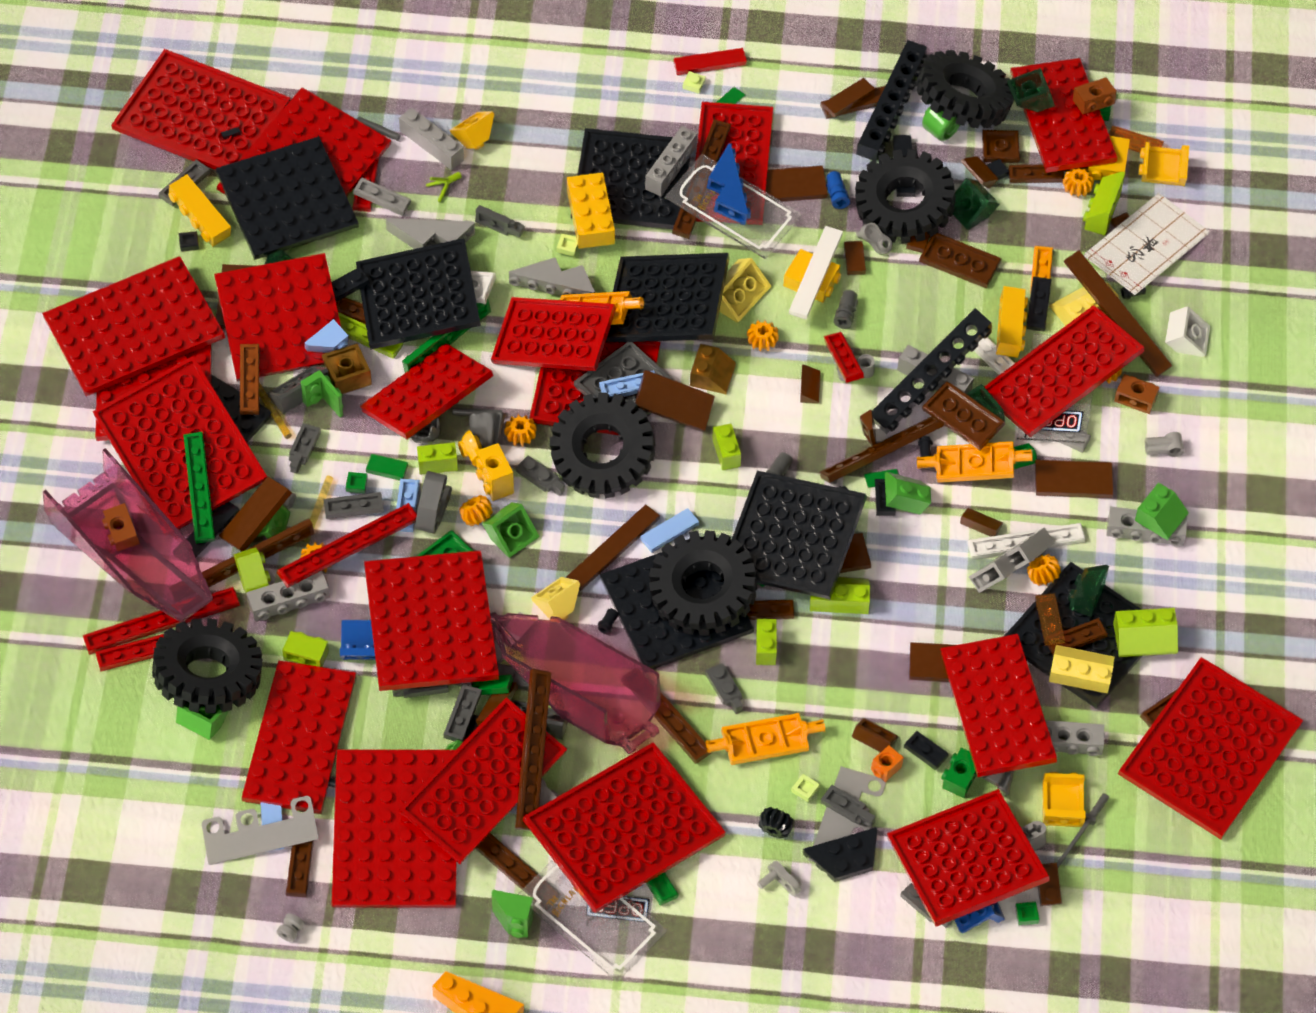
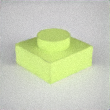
(694, 82)
(567, 245)
(805, 788)

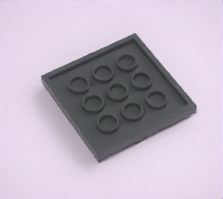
(621, 363)

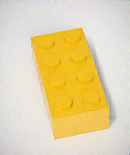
(590, 210)

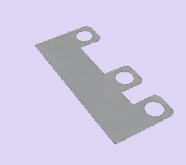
(835, 825)
(258, 839)

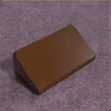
(980, 171)
(810, 385)
(868, 427)
(981, 522)
(873, 735)

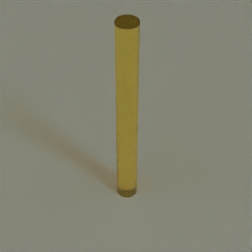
(274, 413)
(319, 503)

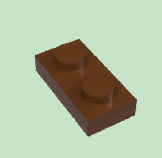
(1050, 891)

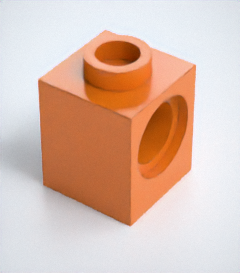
(890, 757)

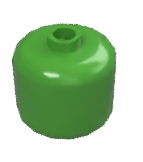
(939, 126)

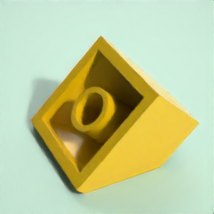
(474, 130)

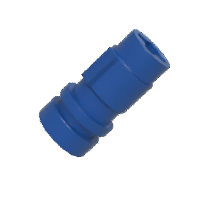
(837, 191)

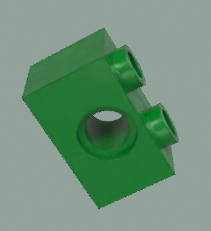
(957, 782)

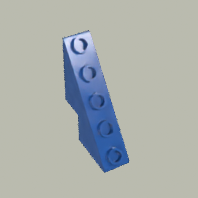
(726, 182)

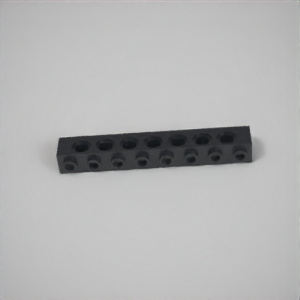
(891, 101)
(975, 321)

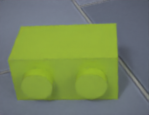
(726, 446)
(437, 458)
(251, 569)
(766, 641)
(305, 649)

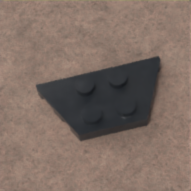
(845, 855)

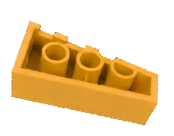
(468, 997)

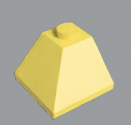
(558, 598)

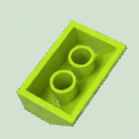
(1104, 203)
(849, 596)
(1146, 632)

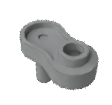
(871, 233)
(777, 871)

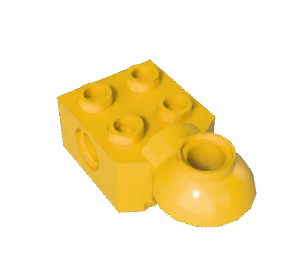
(490, 464)

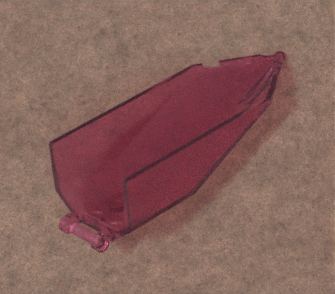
(589, 679)

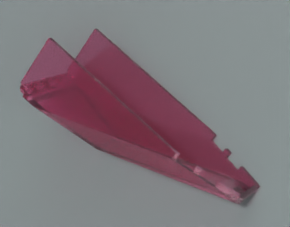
(156, 570)

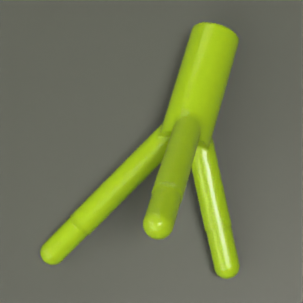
(440, 180)

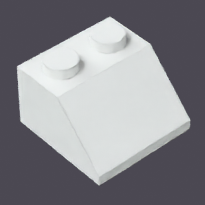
(1187, 332)

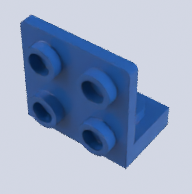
(356, 640)
(977, 917)

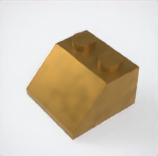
(347, 368)
(712, 369)

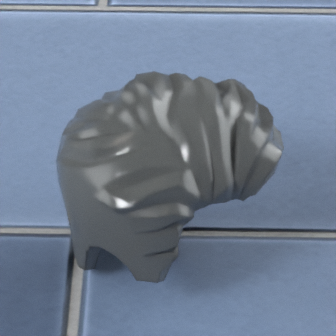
(428, 433)

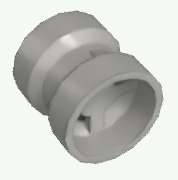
(290, 927)

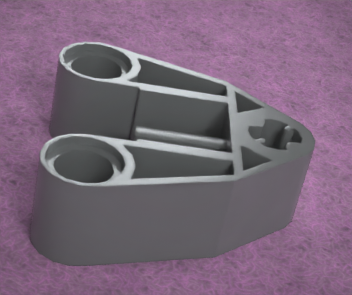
(432, 502)

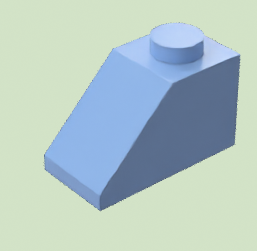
(327, 339)

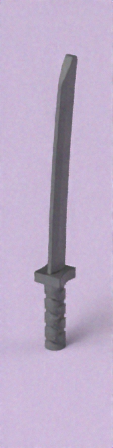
(1090, 819)

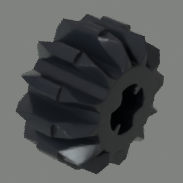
(775, 822)

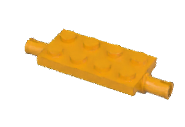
(622, 301)
(969, 464)
(765, 738)

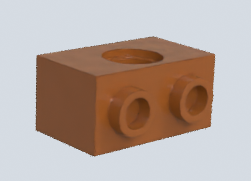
(1094, 95)
(1141, 401)
(117, 517)

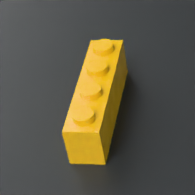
(199, 210)
(1011, 322)

